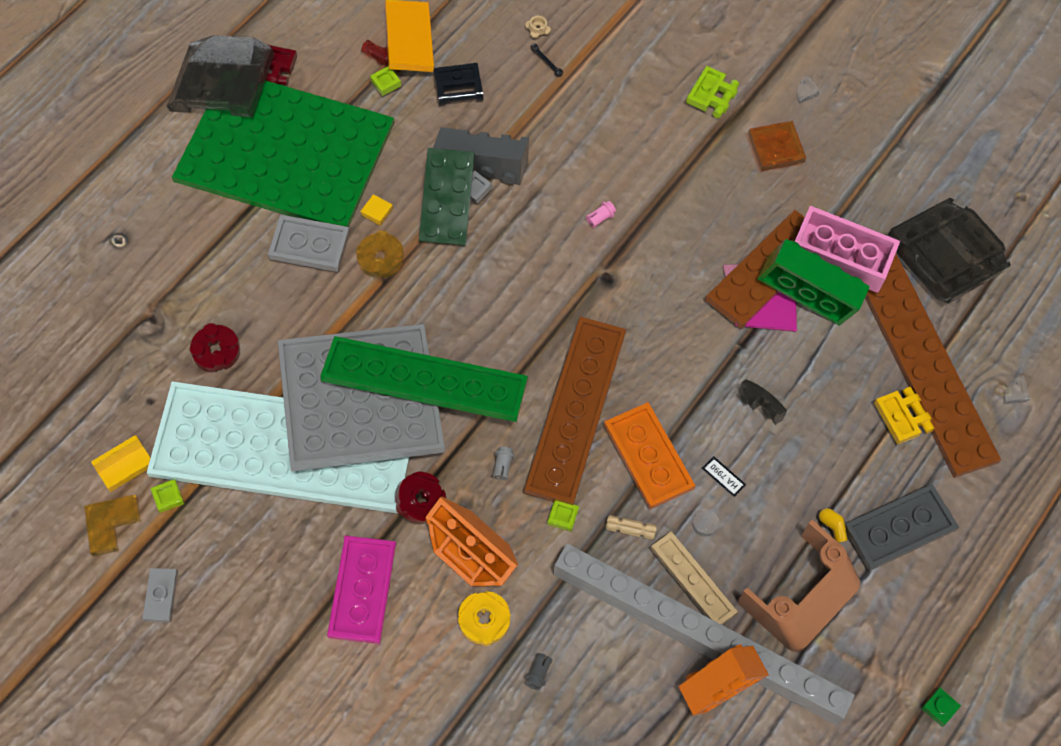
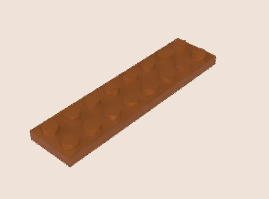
(575, 411)

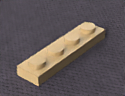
(693, 579)

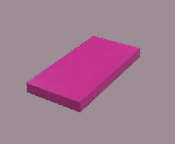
(362, 590)

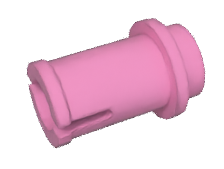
(605, 211)

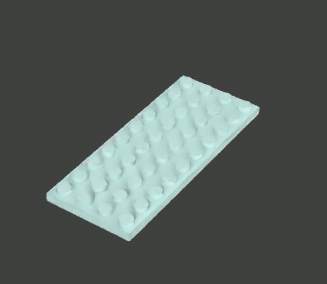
(243, 445)

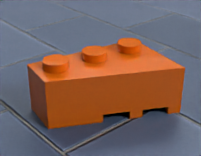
(722, 679)

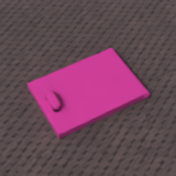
(776, 315)

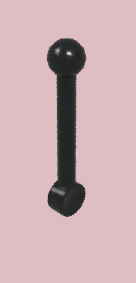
(557, 71)

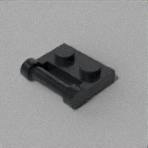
(456, 78)

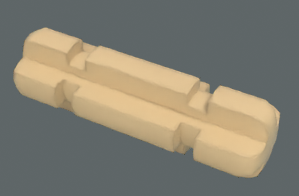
(631, 527)

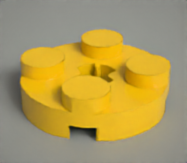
(499, 618)

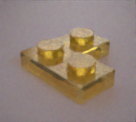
(104, 518)

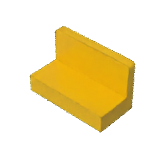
(122, 463)

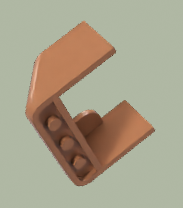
(799, 624)

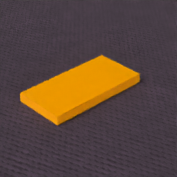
(409, 35)

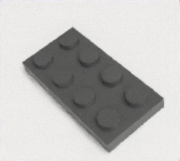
(900, 527)

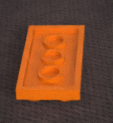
(649, 455)

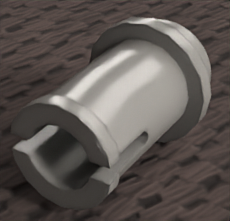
(503, 461)

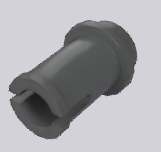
(536, 677)

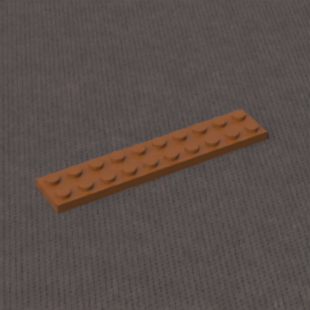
(931, 374)

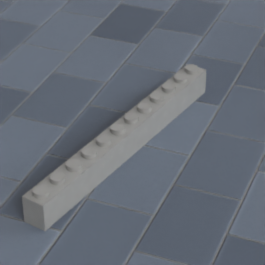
(699, 632)

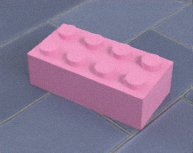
(849, 246)

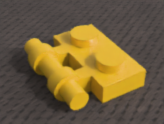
(898, 417)

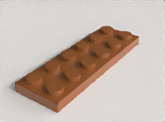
(740, 292)

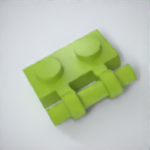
(706, 88)

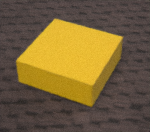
(376, 209)

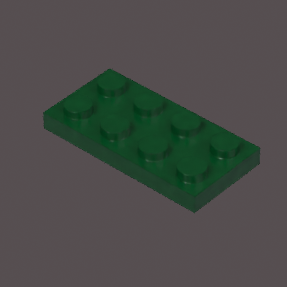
(446, 196)

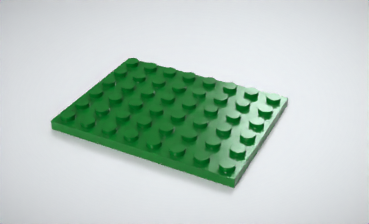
(291, 157)

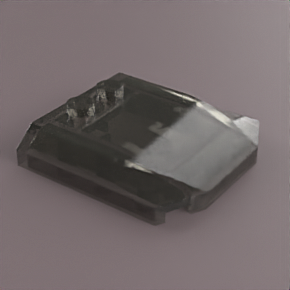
(222, 75)
(950, 250)

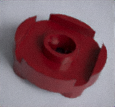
(211, 335)
(409, 487)

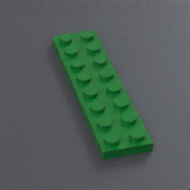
(424, 378)

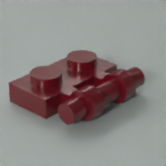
(282, 62)

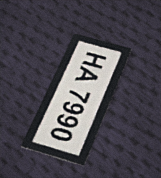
(723, 476)

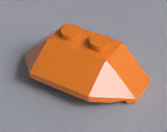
(469, 545)

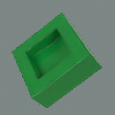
(941, 707)

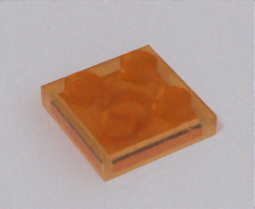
(777, 145)

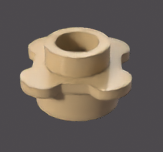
(537, 21)

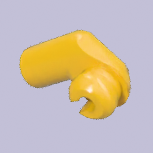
(834, 522)

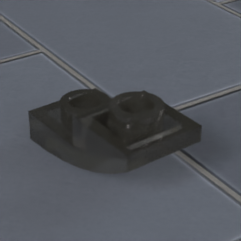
(757, 396)

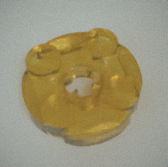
(380, 242)

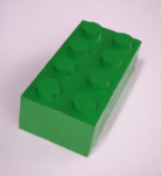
(813, 282)

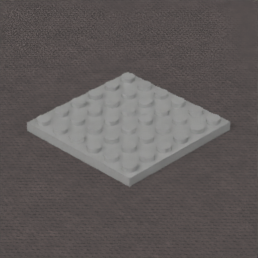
(346, 424)

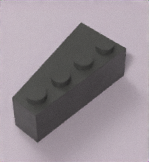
(494, 157)

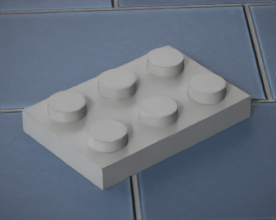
(309, 243)

